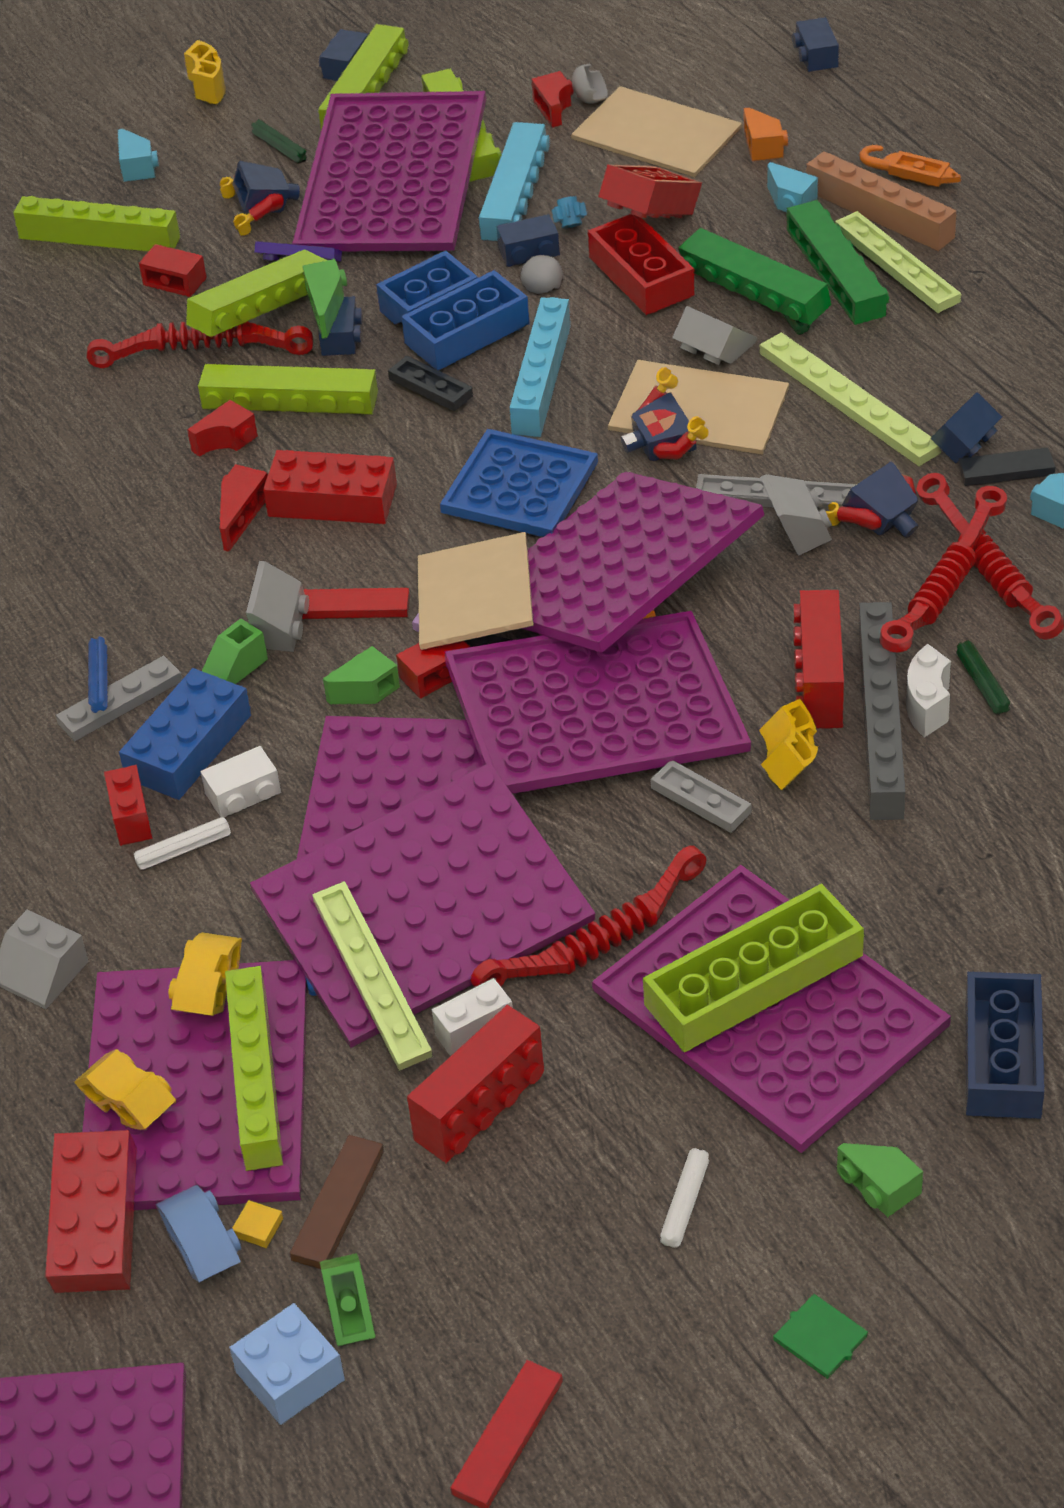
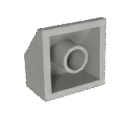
(711, 336)
(798, 512)
(277, 607)
(40, 958)

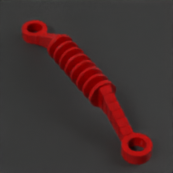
(157, 338)
(993, 562)
(945, 576)
(562, 958)

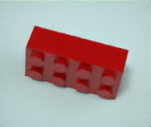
(649, 191)
(641, 263)
(330, 486)
(819, 656)
(476, 1083)
(91, 1211)

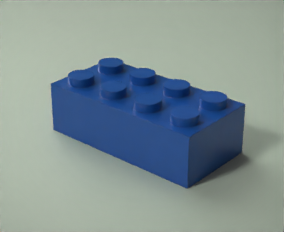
(465, 320)
(186, 732)

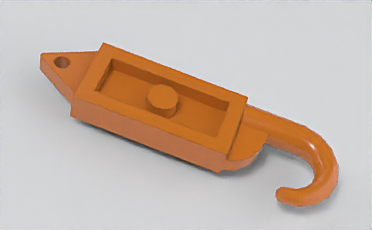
(911, 166)

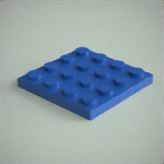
(519, 483)

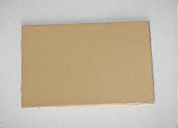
(657, 131)
(734, 407)
(474, 591)

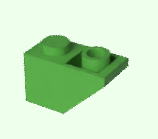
(236, 652)
(362, 680)
(881, 1175)

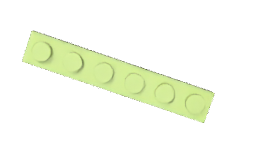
(899, 262)
(372, 976)

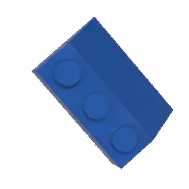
(421, 285)

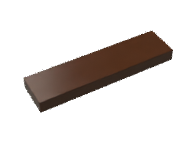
(337, 1201)

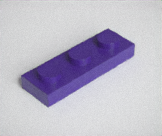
(274, 251)

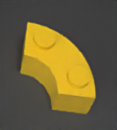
(205, 71)
(789, 743)
(201, 976)
(128, 1090)

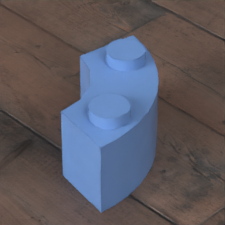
(199, 1232)

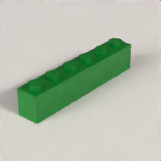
(837, 262)
(756, 276)

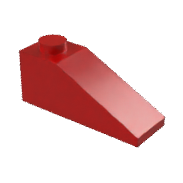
(240, 502)

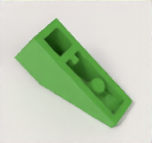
(325, 291)

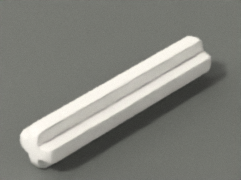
(182, 843)
(684, 1198)

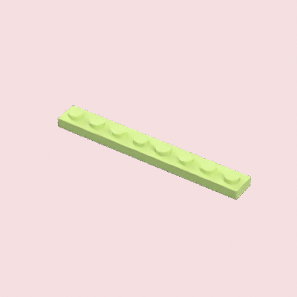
(850, 399)

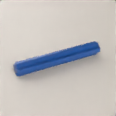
(97, 674)

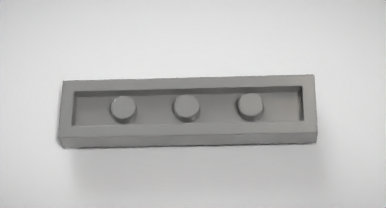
(122, 697)

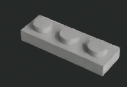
(701, 796)

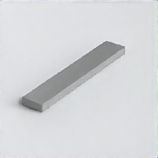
(754, 491)

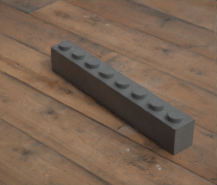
(881, 715)

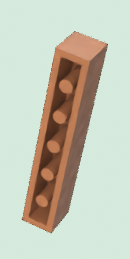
(883, 201)

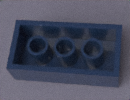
(1004, 1045)

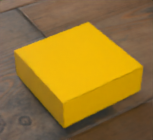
(257, 1223)

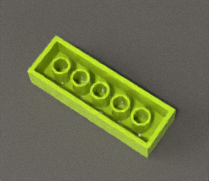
(753, 967)

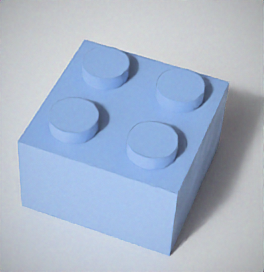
(287, 1363)

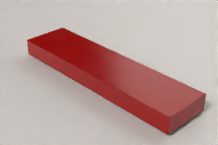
(357, 603)
(506, 1435)

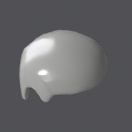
(588, 85)
(541, 274)

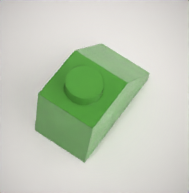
(347, 1299)

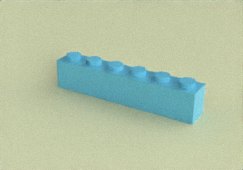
(514, 178)
(540, 367)

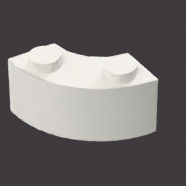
(927, 690)

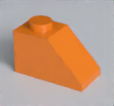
(764, 135)

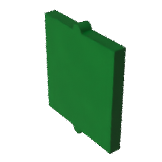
(820, 1336)

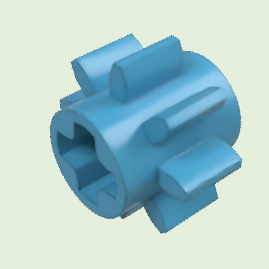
(569, 212)

